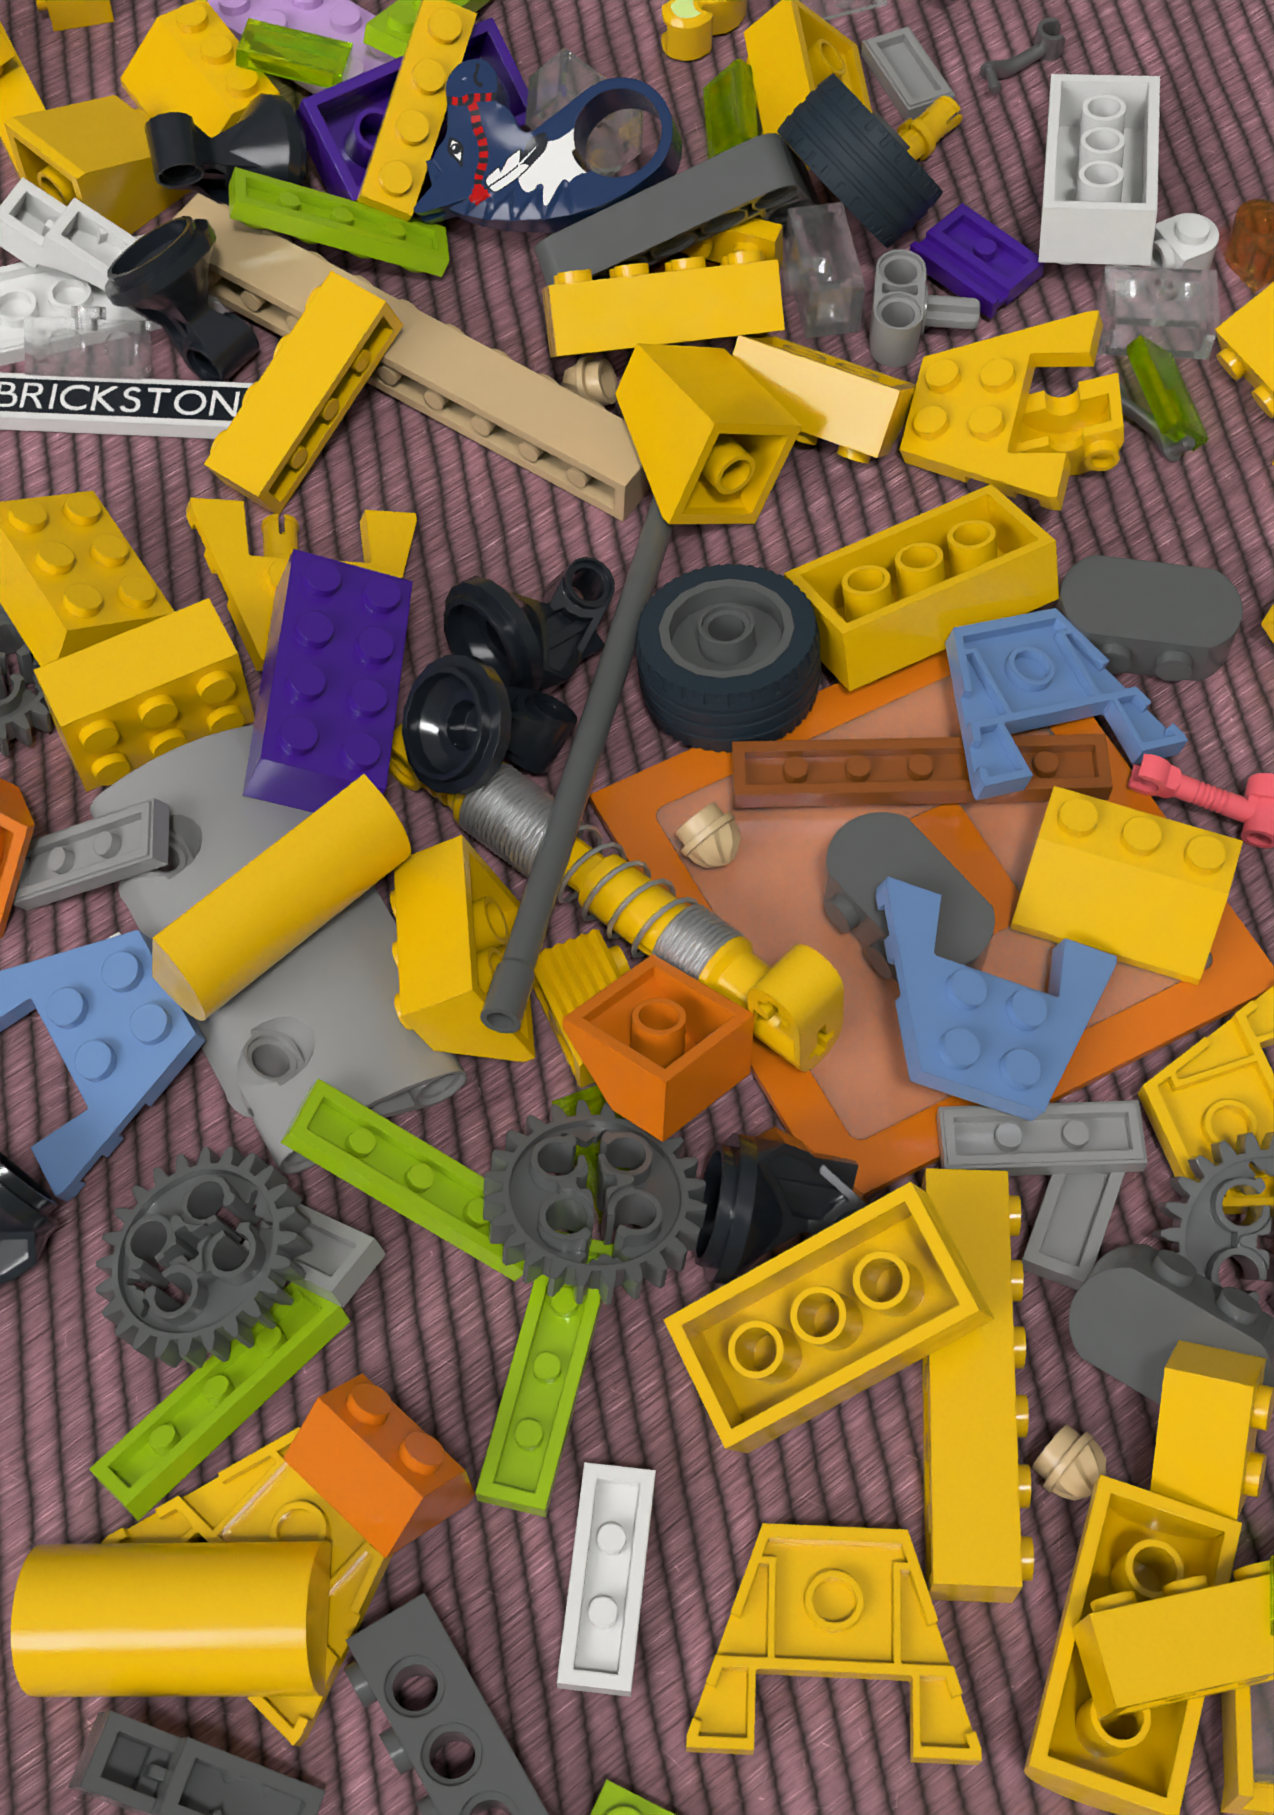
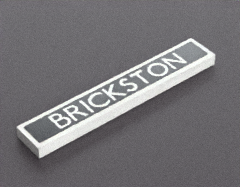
(118, 405)

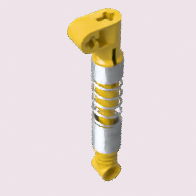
(794, 1001)

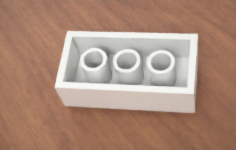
(1100, 170)

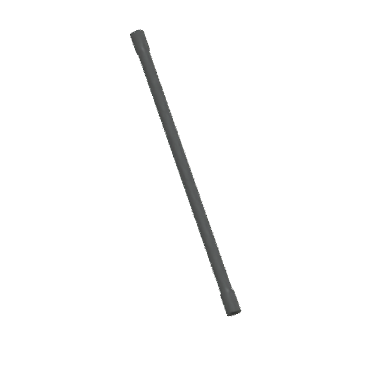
(515, 973)

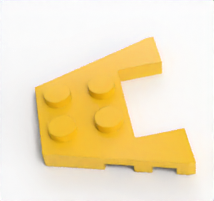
(974, 404)
(254, 579)
(1217, 1093)
(272, 1503)
(834, 1609)

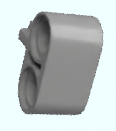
(904, 308)

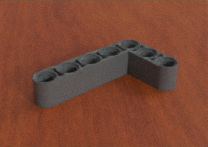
(711, 197)

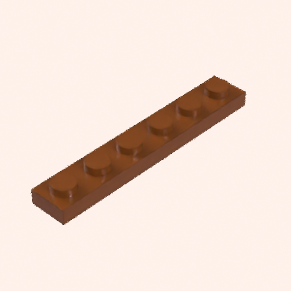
(905, 771)

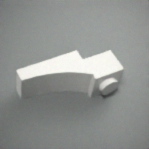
(58, 235)

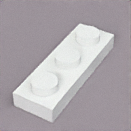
(606, 1580)

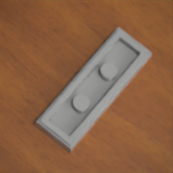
(94, 854)
(1059, 1141)

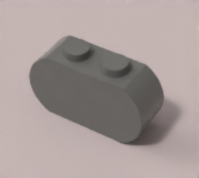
(1153, 615)
(892, 846)
(1147, 1301)

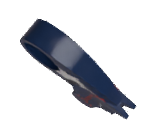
(535, 178)

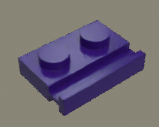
(977, 259)

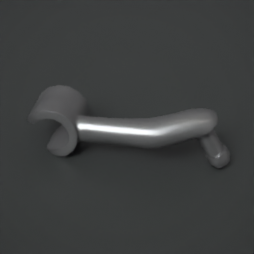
(1047, 47)
(1168, 448)

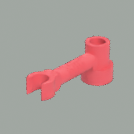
(1253, 809)

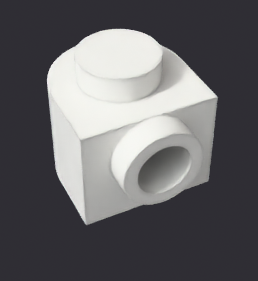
(1185, 242)

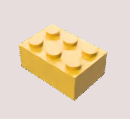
(71, 575)
(146, 693)

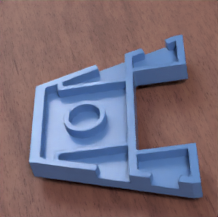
(1036, 675)
(977, 1030)
(115, 1036)

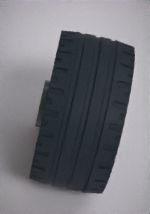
(860, 160)
(728, 656)

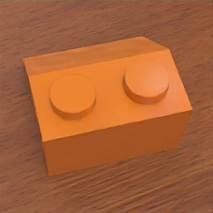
(661, 1045)
(377, 1466)

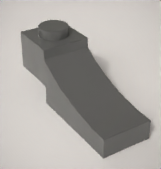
(181, 1776)

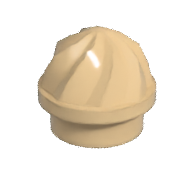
(592, 380)
(710, 837)
(1071, 1464)

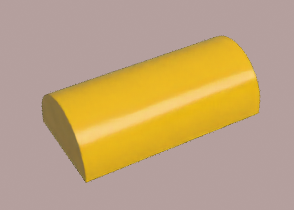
(279, 899)
(173, 1619)
(1142, 1757)

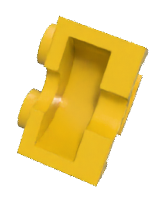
(1081, 424)

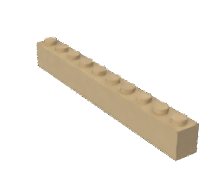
(439, 370)

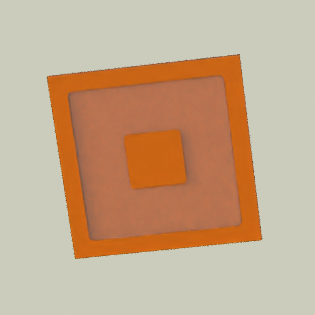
(861, 1092)

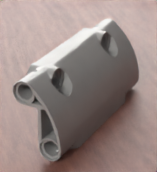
(318, 1008)

